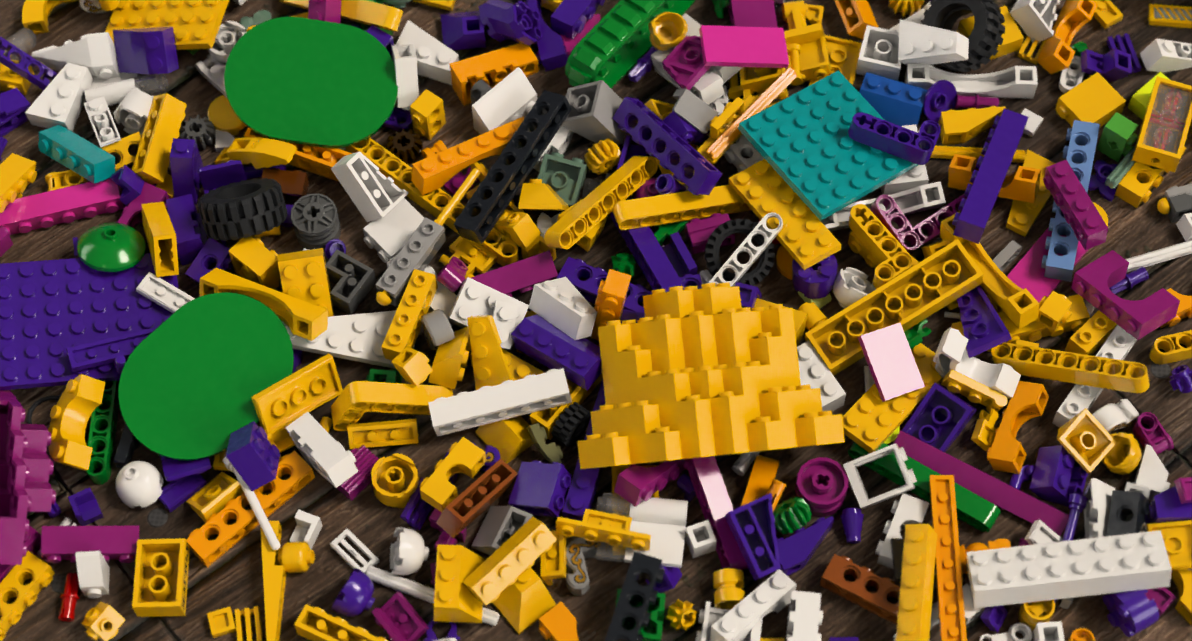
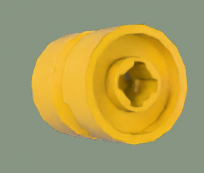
(729, 588)
(1036, 612)

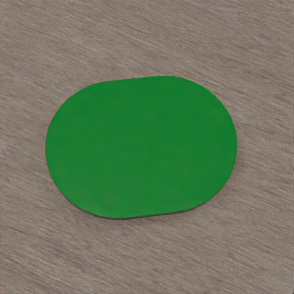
(311, 82)
(198, 374)

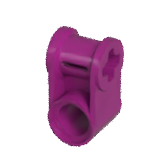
(452, 274)
(1155, 436)

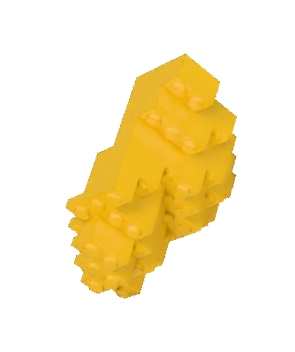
(702, 382)

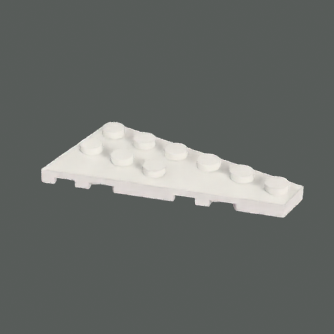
(351, 338)

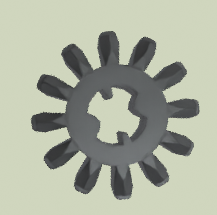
(198, 129)

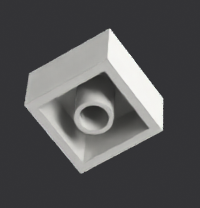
(879, 53)

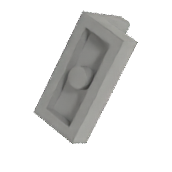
(693, 110)

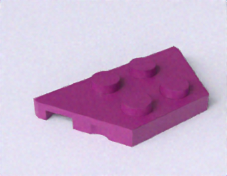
(686, 62)

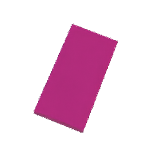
(743, 46)
(1029, 273)

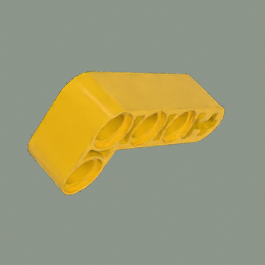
(864, 222)

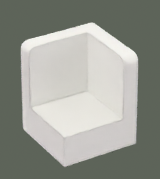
(307, 528)

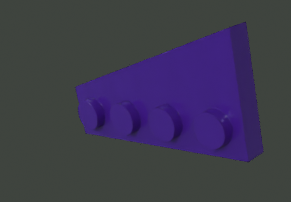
(981, 322)

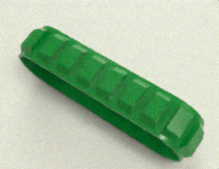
(617, 41)

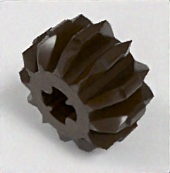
(405, 145)

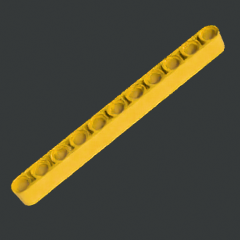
(431, 201)

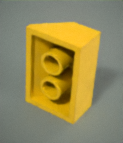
(452, 598)

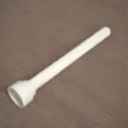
(256, 507)

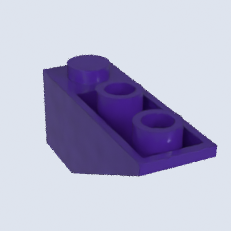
(799, 548)

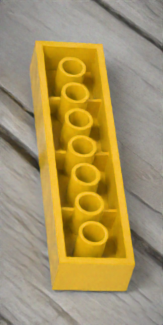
(901, 300)

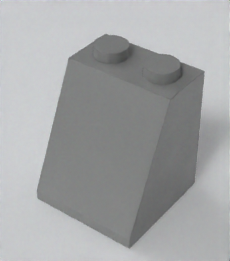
(593, 111)

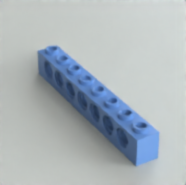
(1062, 266)

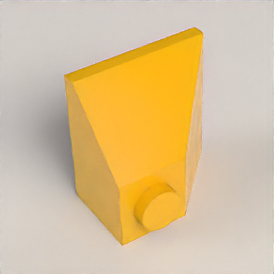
(540, 196)
(524, 601)

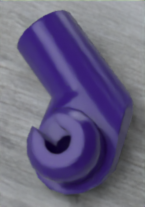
(1025, 475)

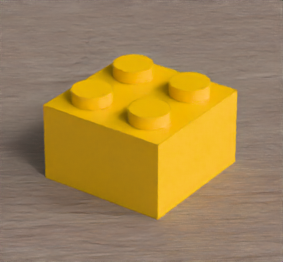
(255, 262)

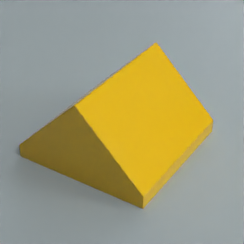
(507, 436)
(1085, 440)
(214, 496)

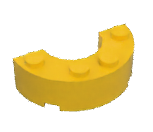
(70, 420)

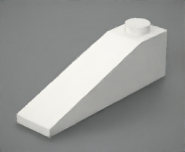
(92, 51)
(1097, 509)

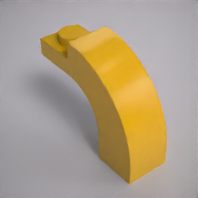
(36, 14)

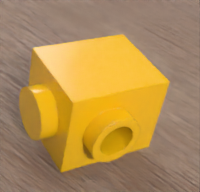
(1054, 310)

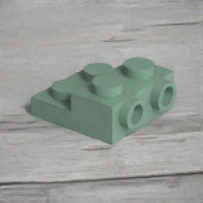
(563, 175)

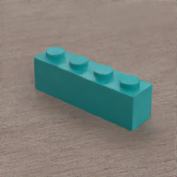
(76, 153)

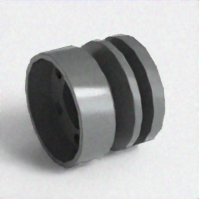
(315, 221)

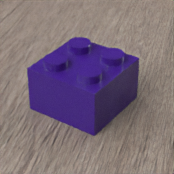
(253, 455)

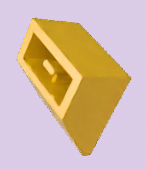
(450, 360)

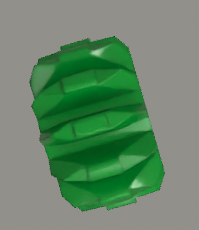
(791, 515)

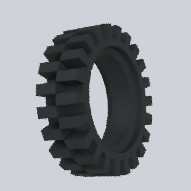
(731, 227)

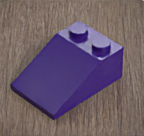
(146, 50)
(939, 418)

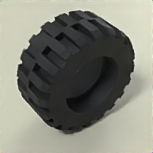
(985, 34)
(242, 209)

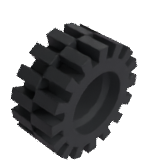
(571, 424)

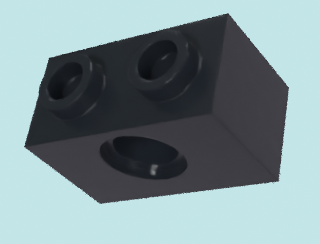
(1121, 506)

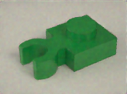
(624, 263)

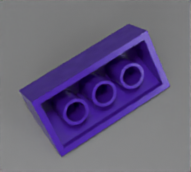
(557, 350)

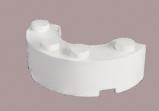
(953, 355)

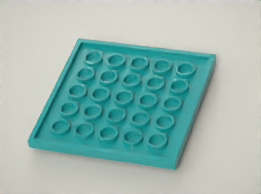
(811, 146)

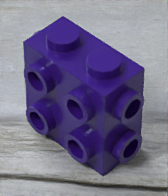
(540, 488)

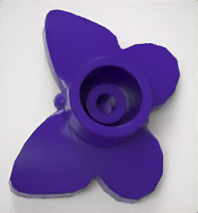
(1098, 180)

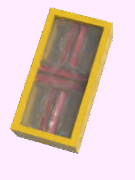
(1165, 125)

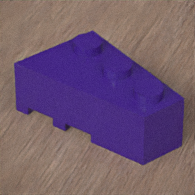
(12, 110)
(186, 226)
(756, 535)

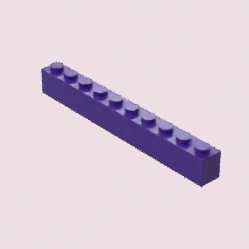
(586, 481)

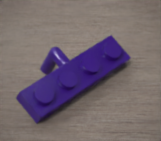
(106, 351)

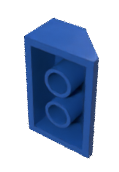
(893, 99)

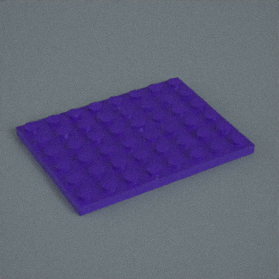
(63, 306)

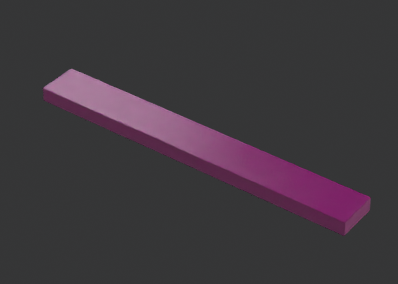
(983, 483)

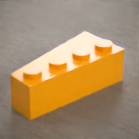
(491, 68)

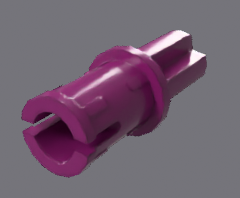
(976, 102)

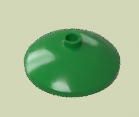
(111, 247)

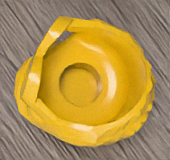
(667, 30)
(1124, 455)

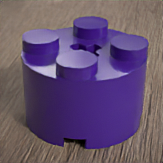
(816, 280)
(1131, 611)

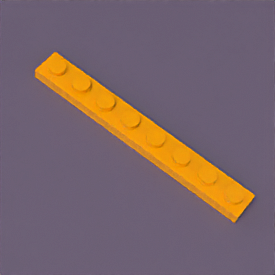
(947, 558)

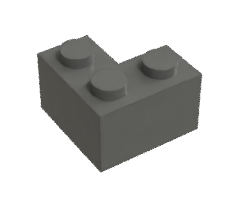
(352, 281)

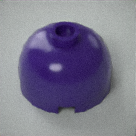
(355, 595)

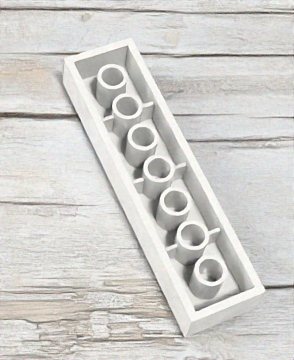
(1068, 569)

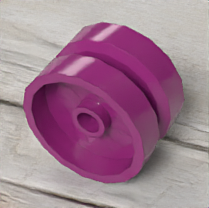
(822, 485)

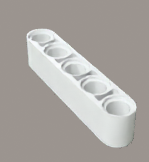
(747, 246)

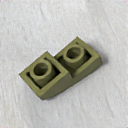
(549, 451)

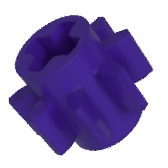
(1181, 379)

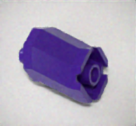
(511, 21)

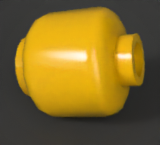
(296, 557)

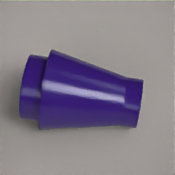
(668, 184)
(852, 524)

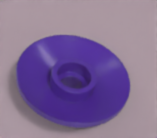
(938, 99)

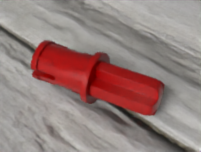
(69, 598)

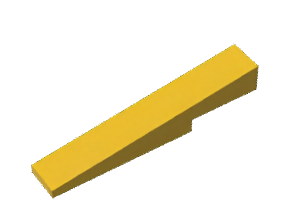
(274, 584)

